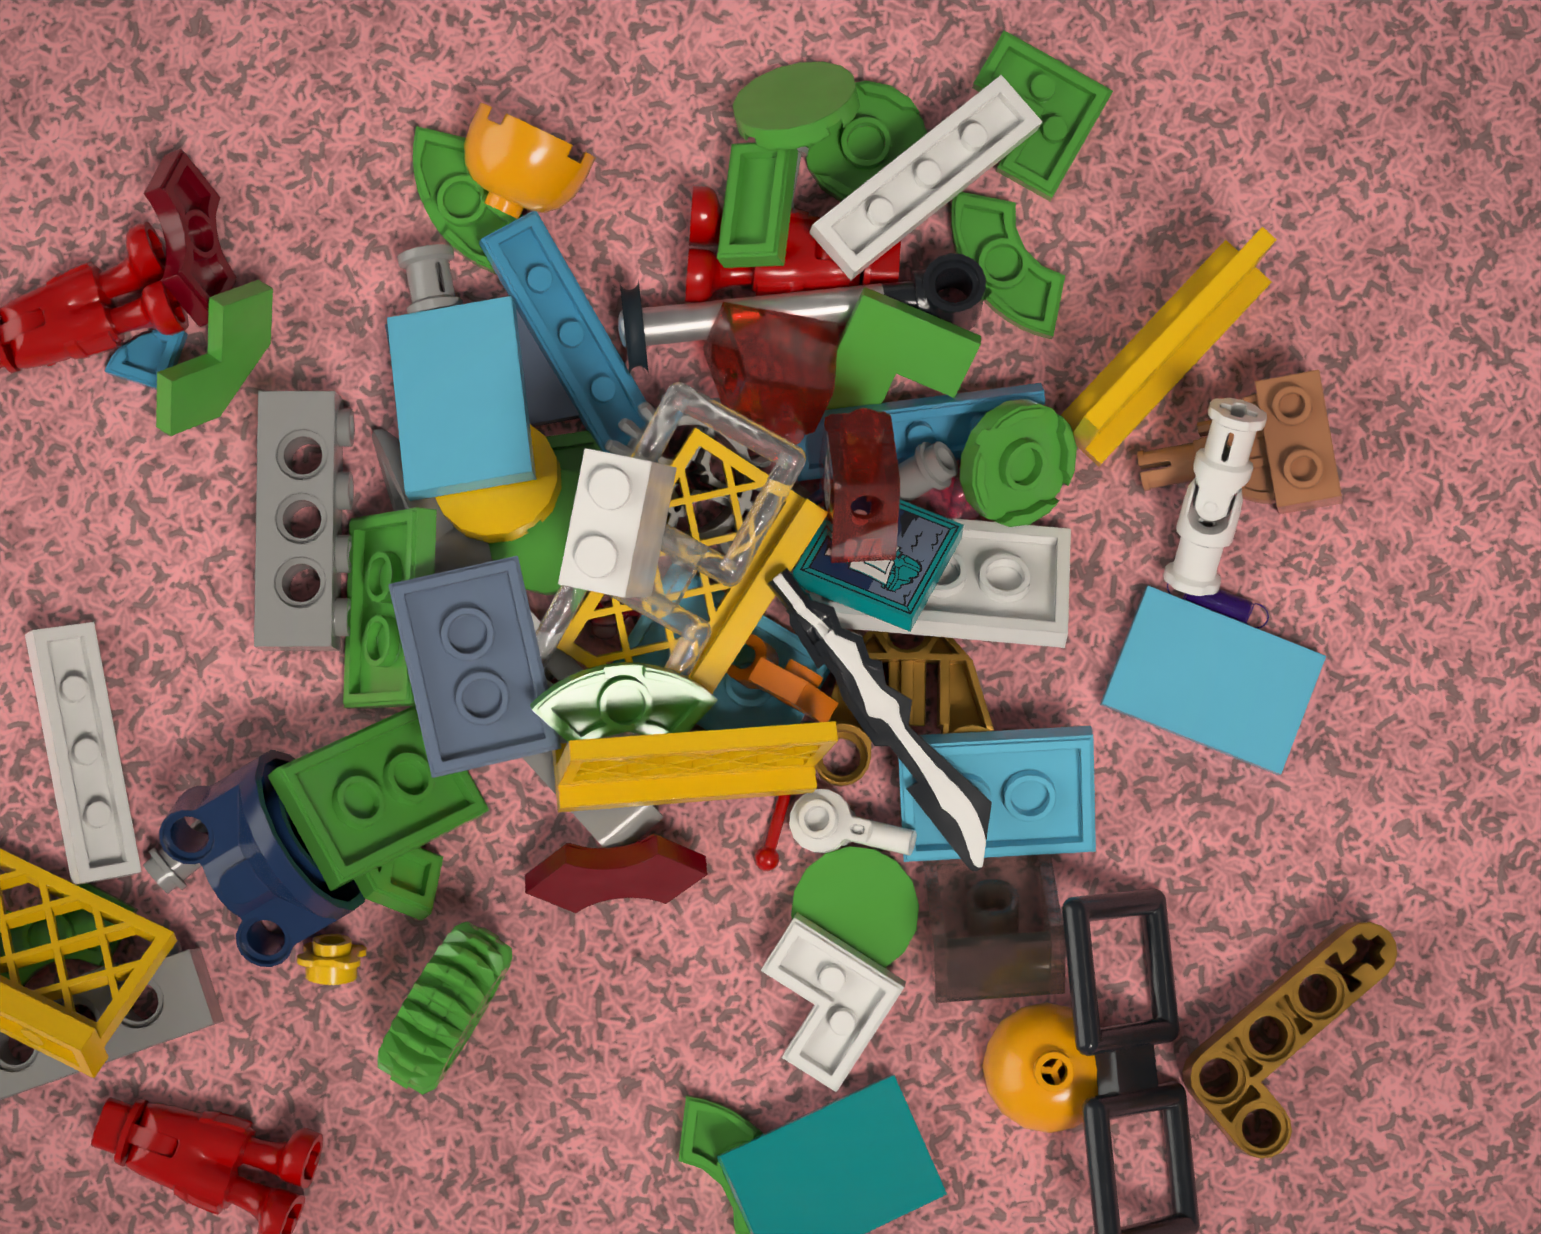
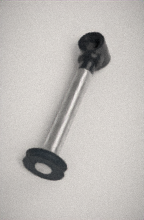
(693, 321)

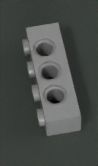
(284, 425)
(184, 1006)

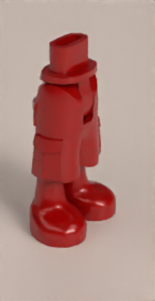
(805, 265)
(74, 313)
(201, 1158)

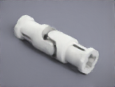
(1220, 472)

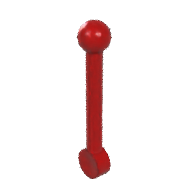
(767, 856)

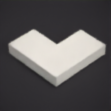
(847, 994)

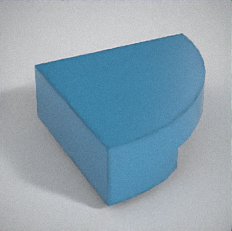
(146, 356)

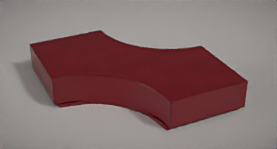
(187, 216)
(643, 870)

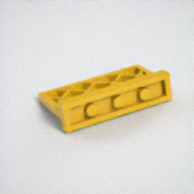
(1168, 347)
(742, 604)
(690, 766)
(33, 1014)

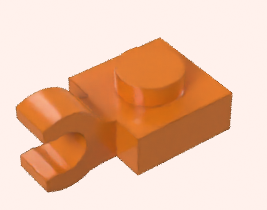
(792, 685)

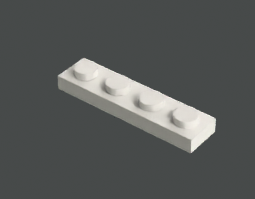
(925, 177)
(83, 753)

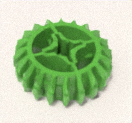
(444, 1007)

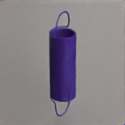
(1225, 604)

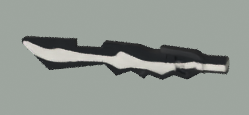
(884, 714)

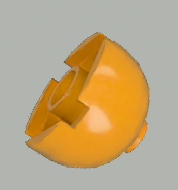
(522, 165)
(1016, 1062)

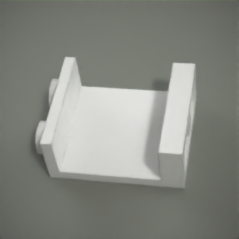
(617, 525)

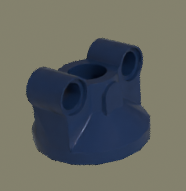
(256, 860)

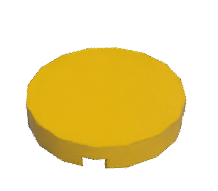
(510, 509)

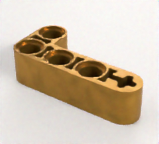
(1295, 1026)

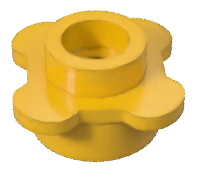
(331, 959)

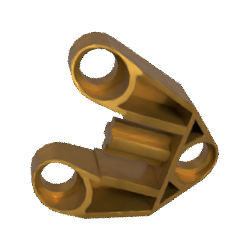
(959, 694)

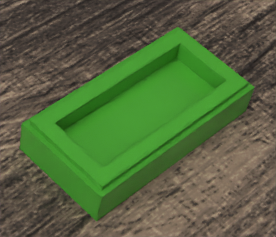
(757, 206)

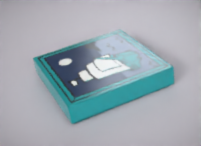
(885, 588)

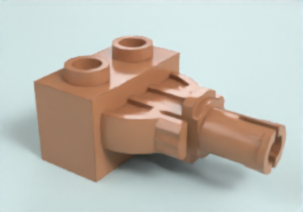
(1289, 455)

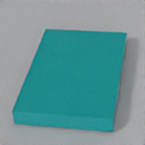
(835, 1167)

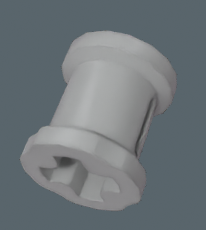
(429, 277)

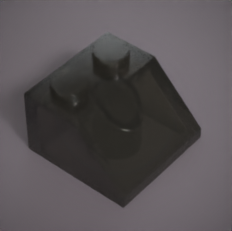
(994, 928)

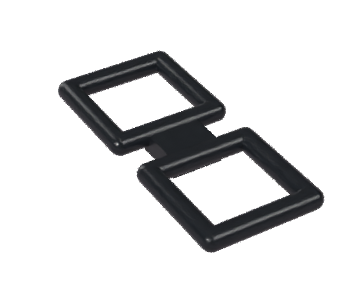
(1127, 1060)

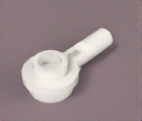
(825, 822)

